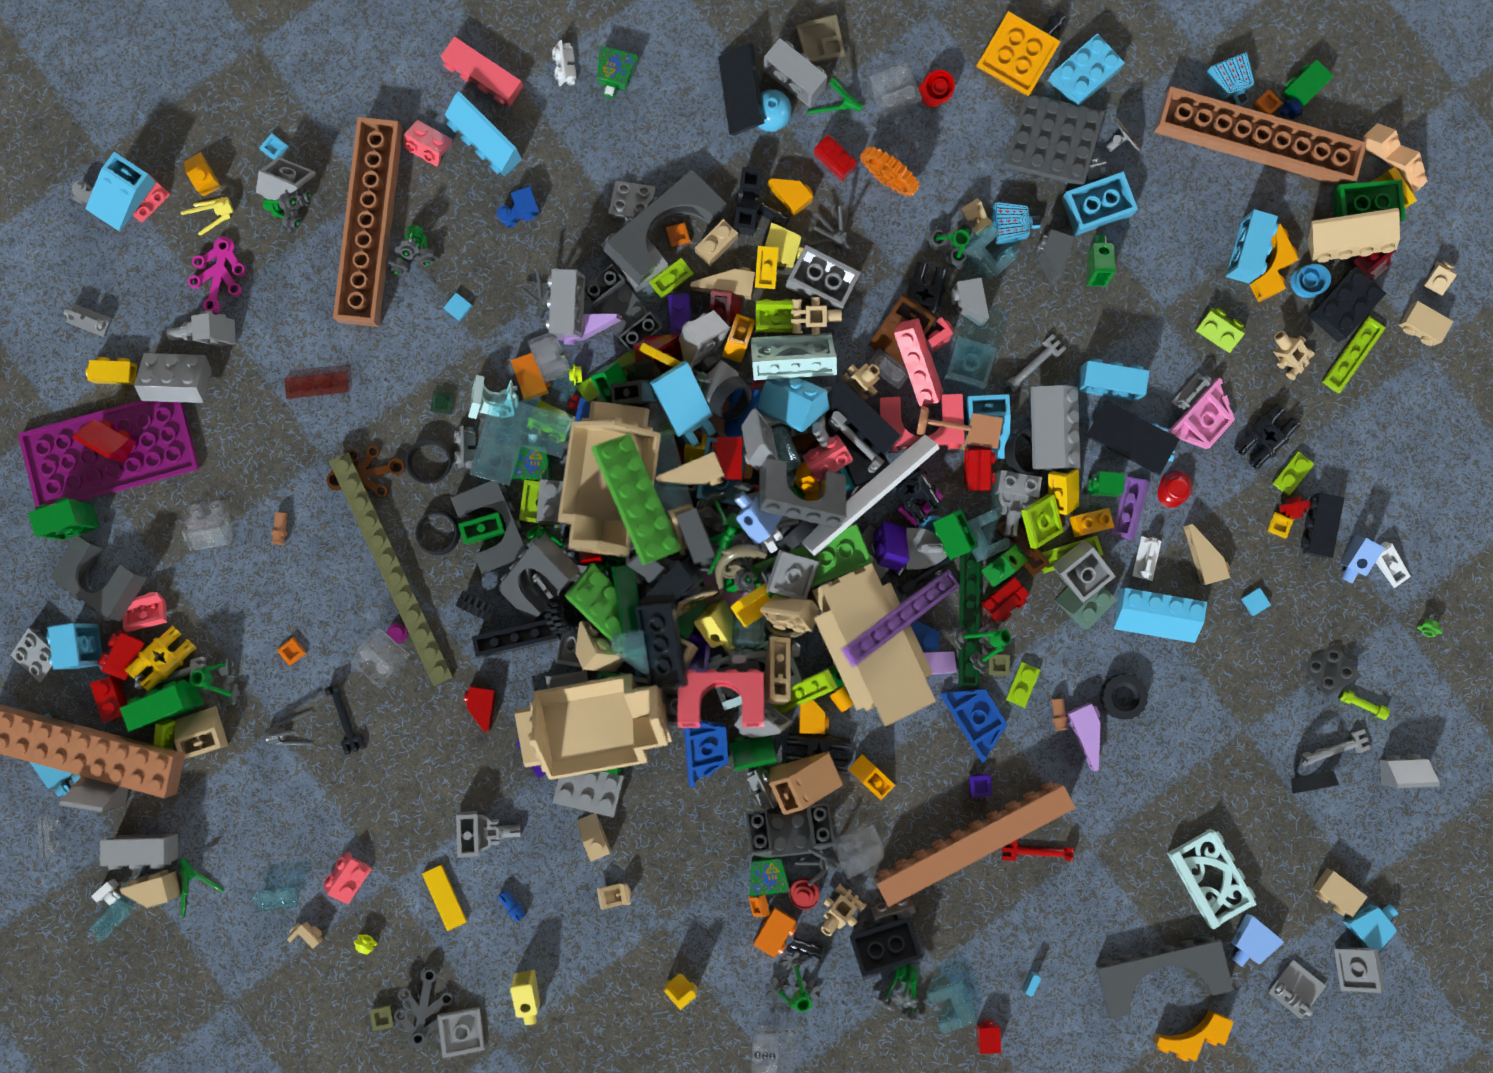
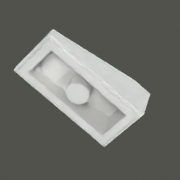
(1391, 563)

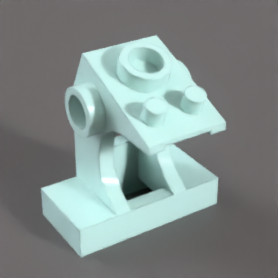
(482, 396)

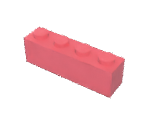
(482, 72)
(918, 362)

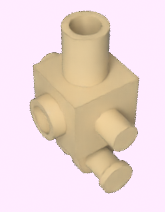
(815, 315)
(1292, 353)
(862, 379)
(841, 910)

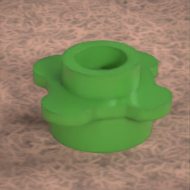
(1430, 628)

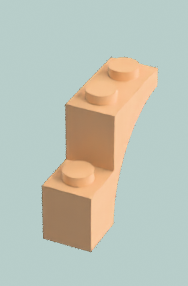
(1386, 145)

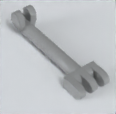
(1014, 382)
(837, 422)
(819, 428)
(738, 656)
(195, 664)
(1356, 743)

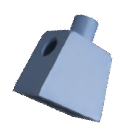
(756, 523)
(1364, 552)
(1254, 941)

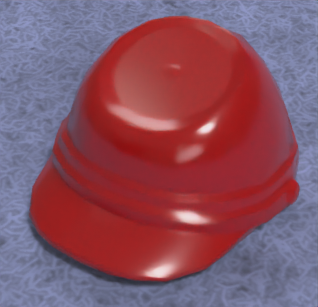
(937, 88)
(1174, 489)

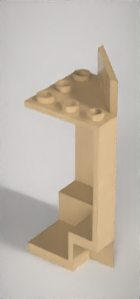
(585, 494)
(892, 675)
(592, 726)

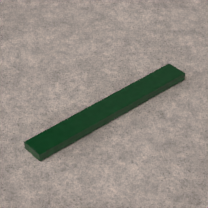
(969, 617)

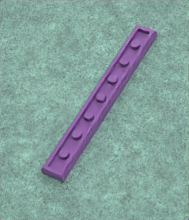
(899, 618)

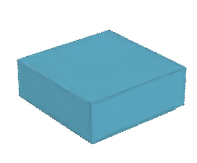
(273, 147)
(457, 307)
(1255, 601)
(1031, 983)

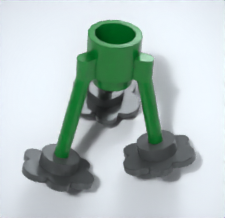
(989, 637)

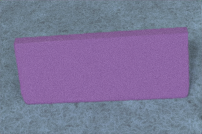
(1133, 508)

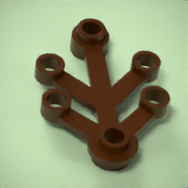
(365, 473)

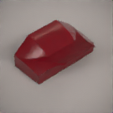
(1373, 264)
(725, 305)

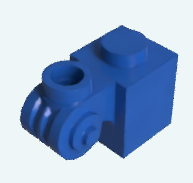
(524, 208)

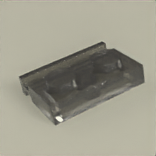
(642, 370)

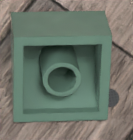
(1090, 611)

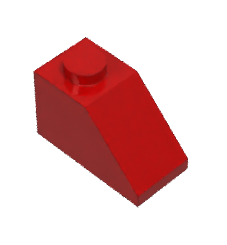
(481, 705)

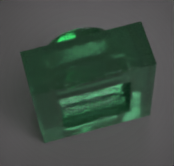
(442, 402)

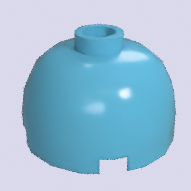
(775, 110)

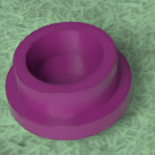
(398, 632)

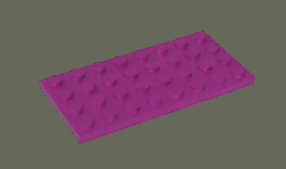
(67, 468)

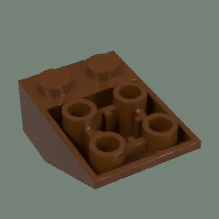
(903, 310)

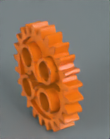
(889, 171)

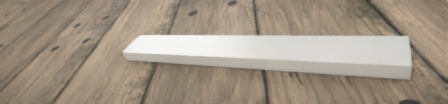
(873, 492)

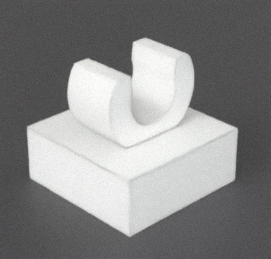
(769, 542)
(107, 892)

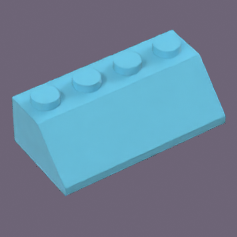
(482, 135)
(1159, 615)

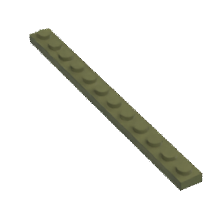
(391, 569)

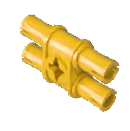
(160, 647)

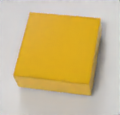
(1280, 525)

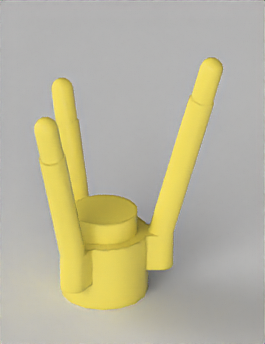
(221, 207)

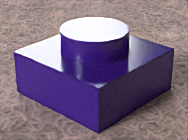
(980, 785)

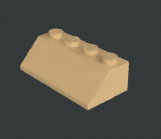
(1354, 235)

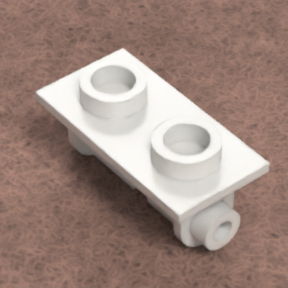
(563, 56)
(1146, 558)

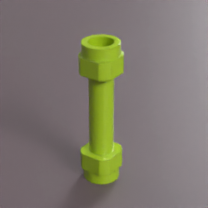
(1349, 697)

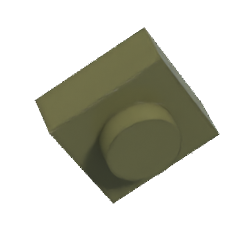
(999, 665)
(382, 1017)

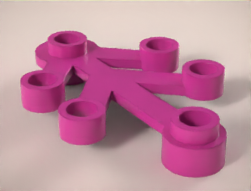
(218, 272)

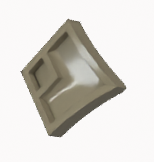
(821, 39)

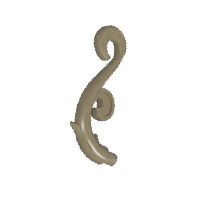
(743, 550)

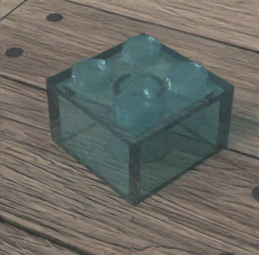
(970, 363)

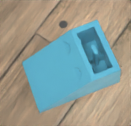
(118, 191)
(992, 406)

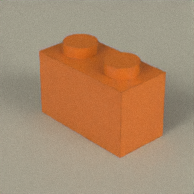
(529, 377)
(775, 931)

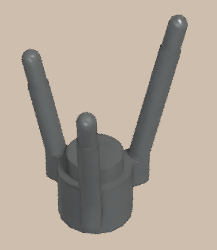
(277, 735)

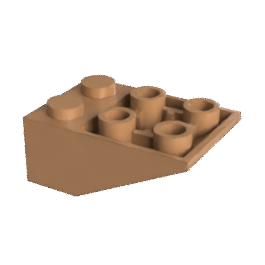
(804, 782)

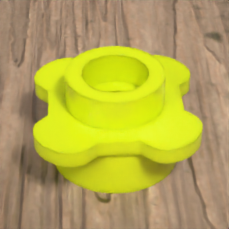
(575, 374)
(364, 944)

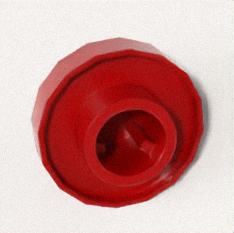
(1295, 507)
(803, 895)

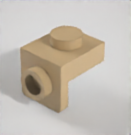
(975, 212)
(1440, 277)
(614, 895)
(310, 934)

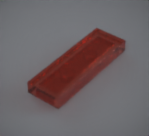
(316, 385)

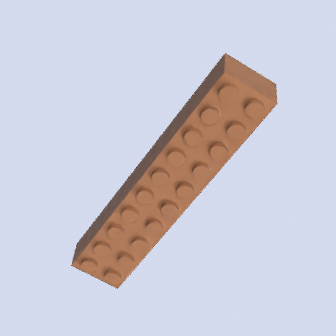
(1259, 137)
(368, 222)
(90, 752)
(974, 842)

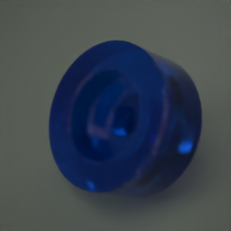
(1291, 108)

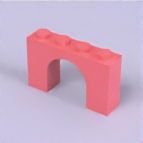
(951, 412)
(747, 684)

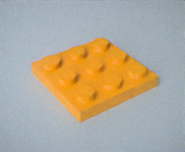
(1018, 54)

